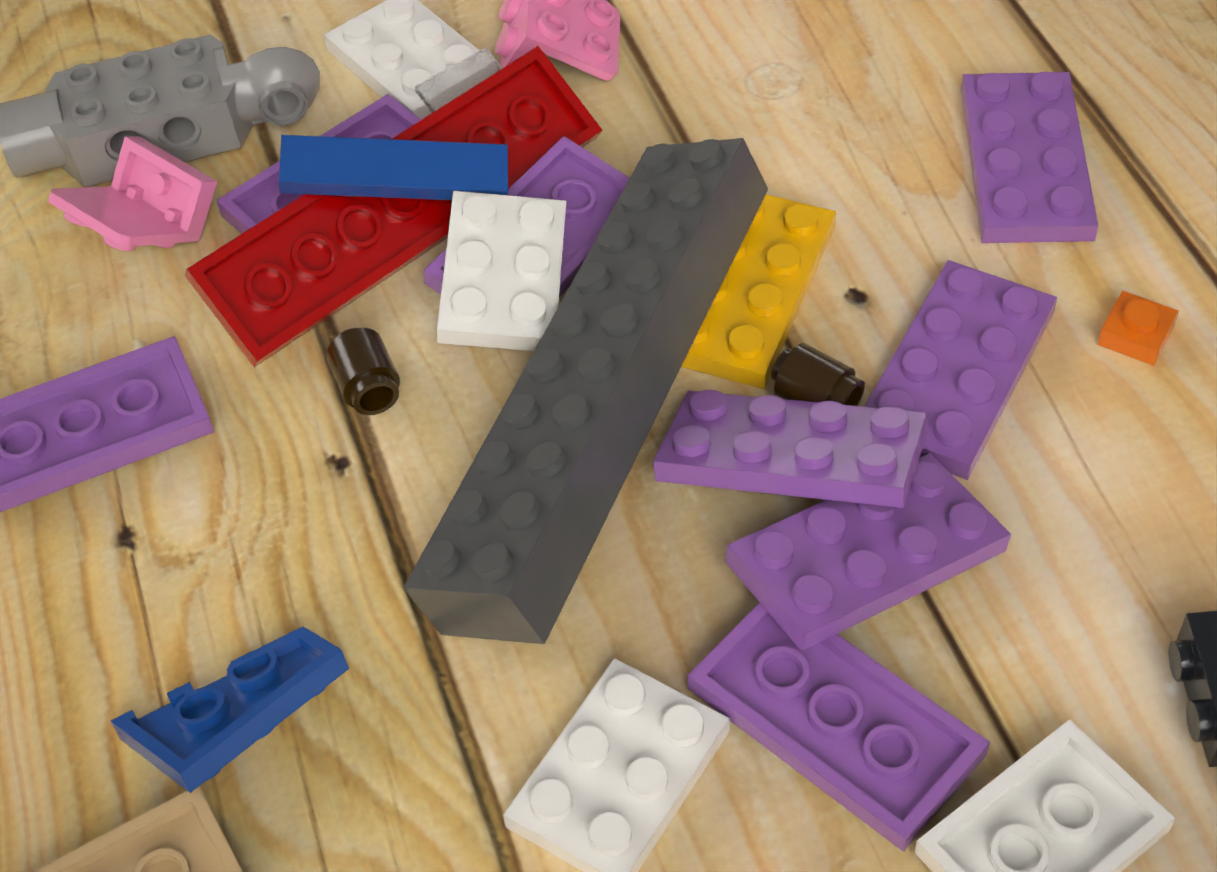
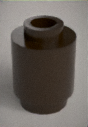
(364, 370)
(815, 377)

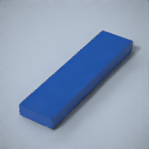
(390, 167)

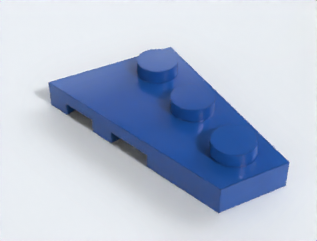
(221, 720)

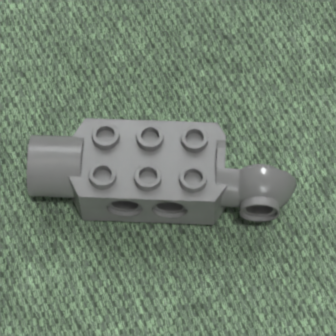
(170, 95)

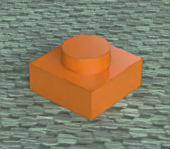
(1138, 327)

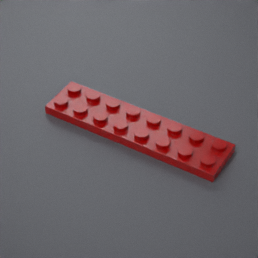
(335, 248)

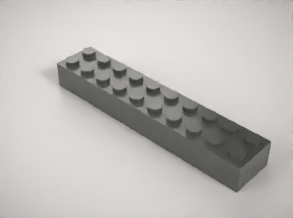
(588, 396)

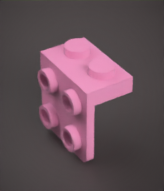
(568, 30)
(149, 201)

